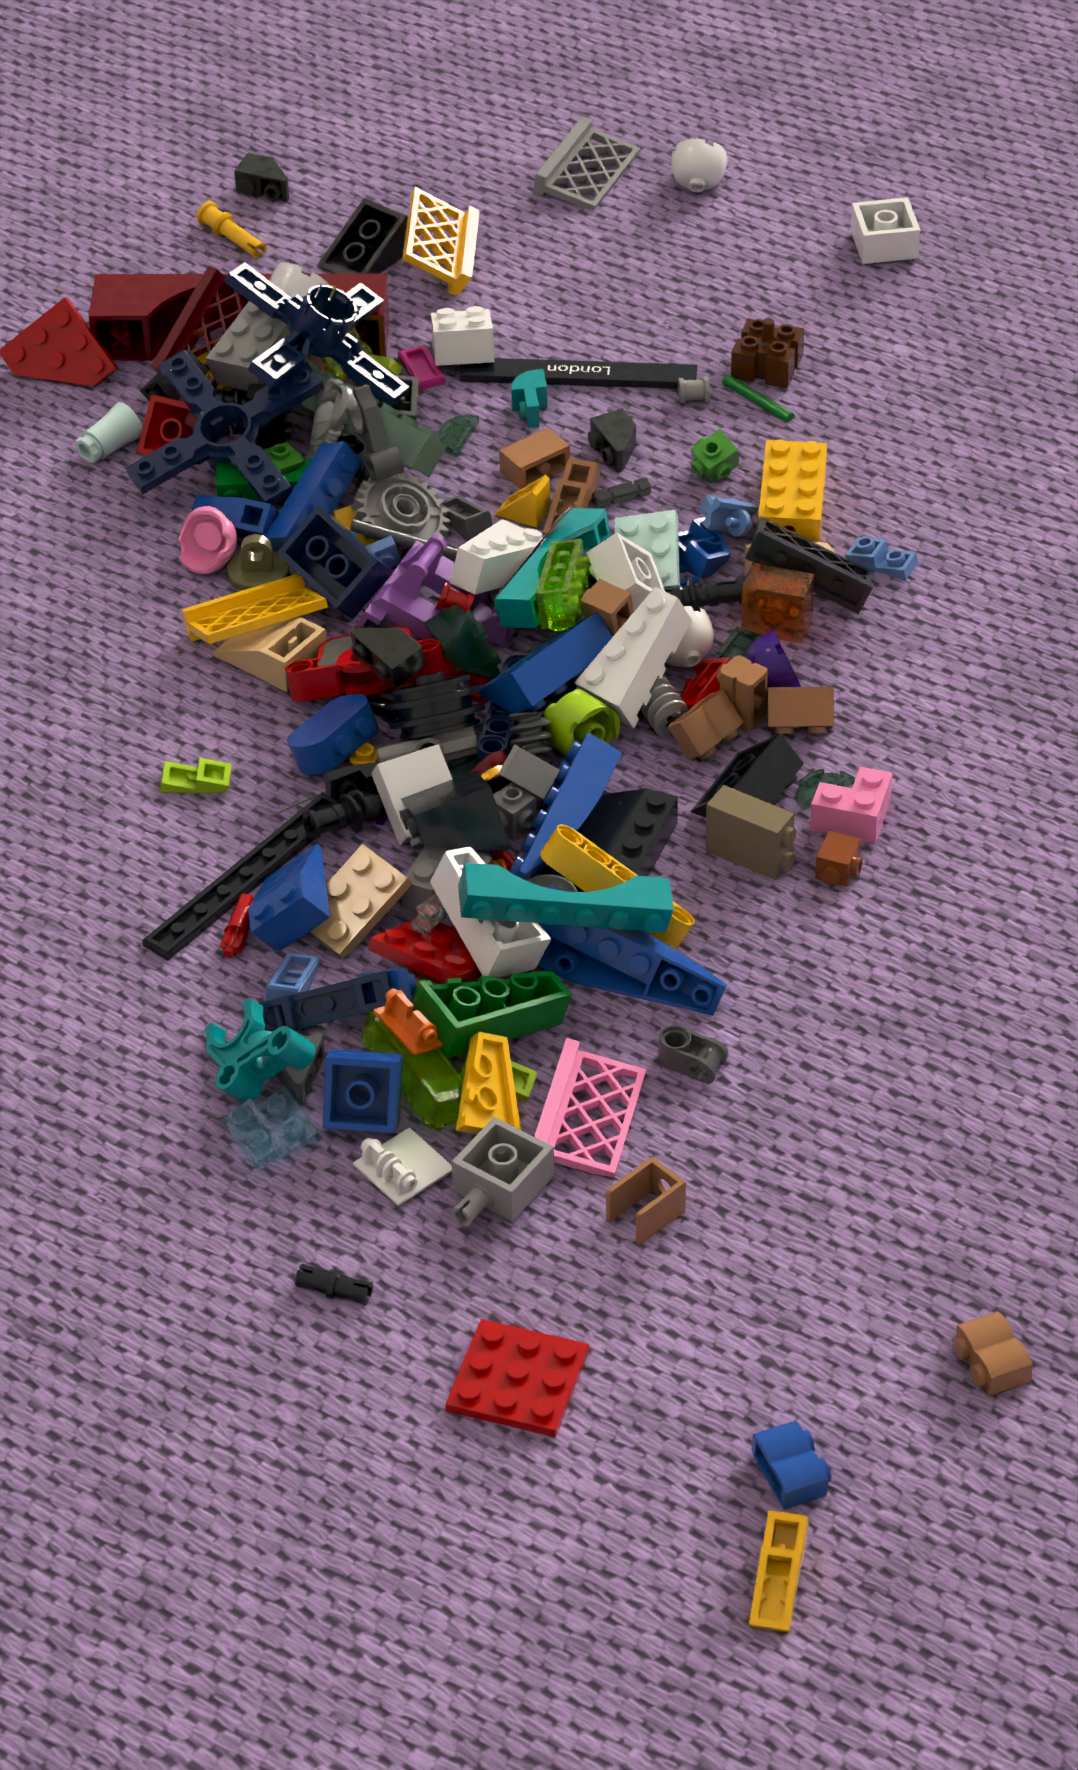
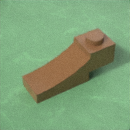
(573, 490)

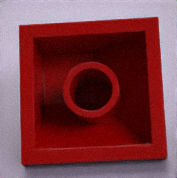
(165, 422)

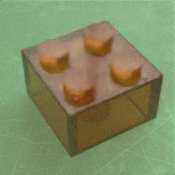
(778, 602)

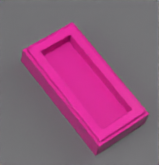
(420, 363)

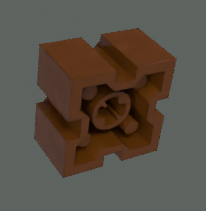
(767, 352)

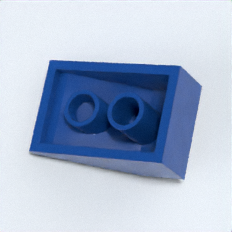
(291, 901)

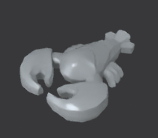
(330, 417)

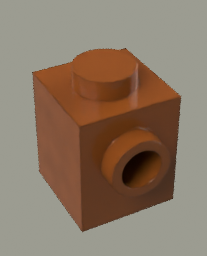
(838, 859)

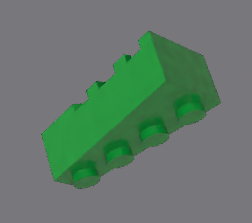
(491, 1006)

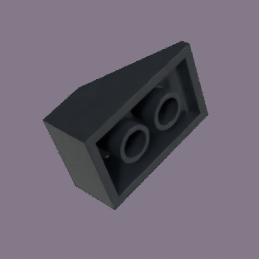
(368, 241)

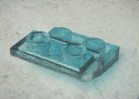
(271, 1128)

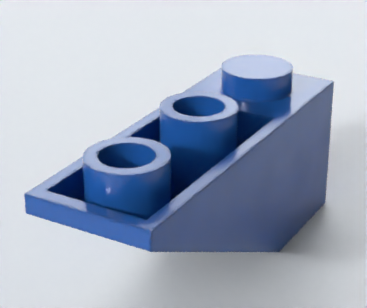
(246, 515)

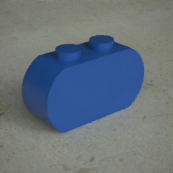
(333, 734)

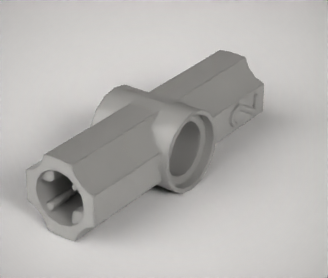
(452, 745)

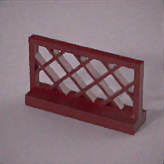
(195, 318)

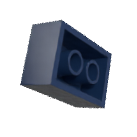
(335, 562)

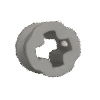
(694, 390)

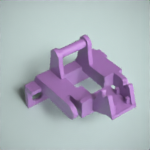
(400, 600)

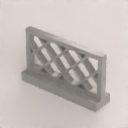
(567, 157)

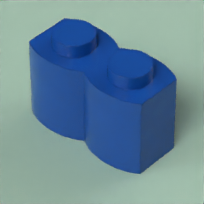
(791, 1464)

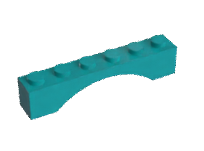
(518, 601)
(497, 894)

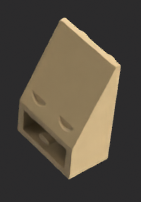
(273, 648)

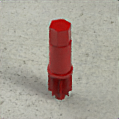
(237, 929)

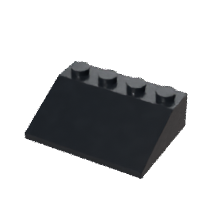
(630, 828)

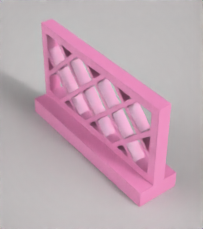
(561, 1096)

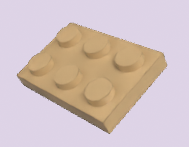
(359, 899)

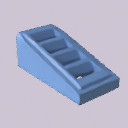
(284, 986)

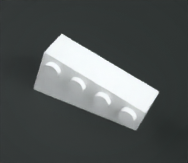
(493, 557)
(636, 656)
(495, 945)

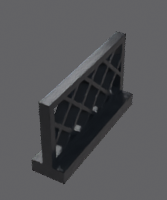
(834, 575)

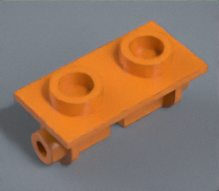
(409, 1027)

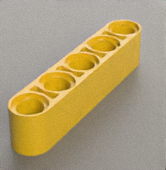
(597, 870)

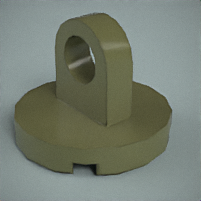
(256, 565)

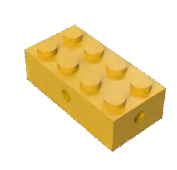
(794, 486)

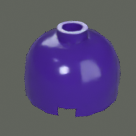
(769, 654)

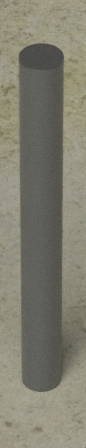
(398, 537)

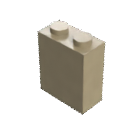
(750, 832)

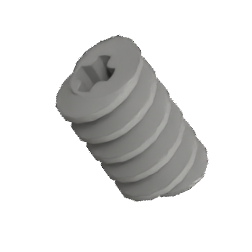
(663, 706)

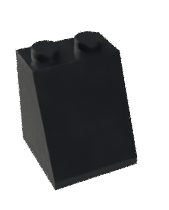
(456, 815)

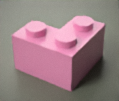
(853, 810)

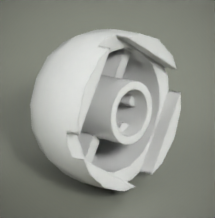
(698, 164)
(696, 641)

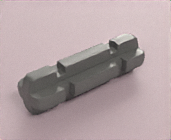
(621, 492)

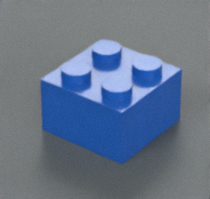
(362, 1091)

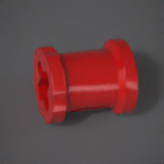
(452, 596)

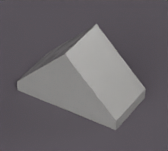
(529, 771)

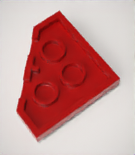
(59, 349)

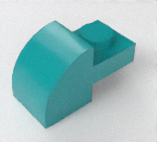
(529, 396)

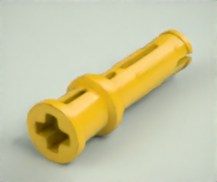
(223, 224)

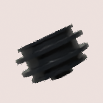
(434, 705)

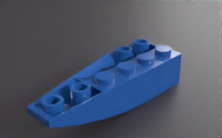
(569, 800)
(630, 965)

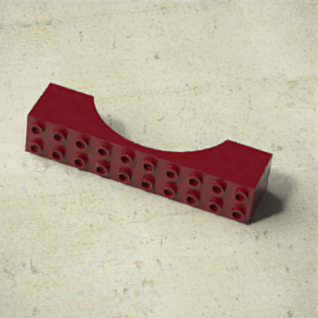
(139, 310)

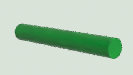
(757, 398)

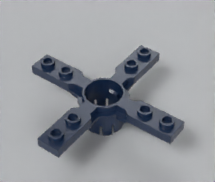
(306, 322)
(213, 424)

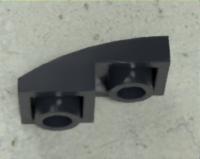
(350, 778)

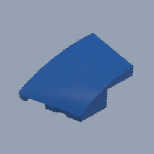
(701, 551)

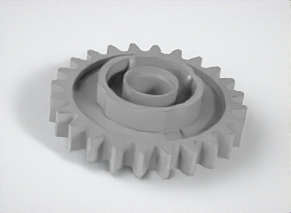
(402, 507)

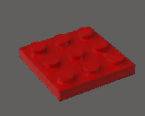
(435, 954)
(517, 1377)

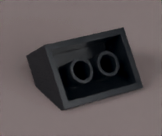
(758, 772)

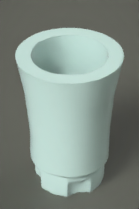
(109, 433)

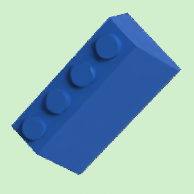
(548, 667)

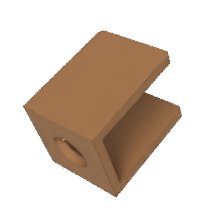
(636, 1186)

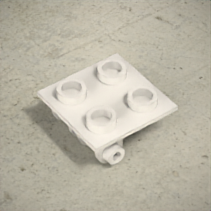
(401, 1165)

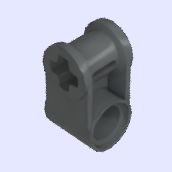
(689, 1053)

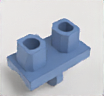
(728, 515)

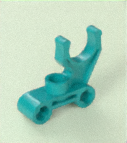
(255, 1053)

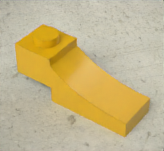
(779, 1571)

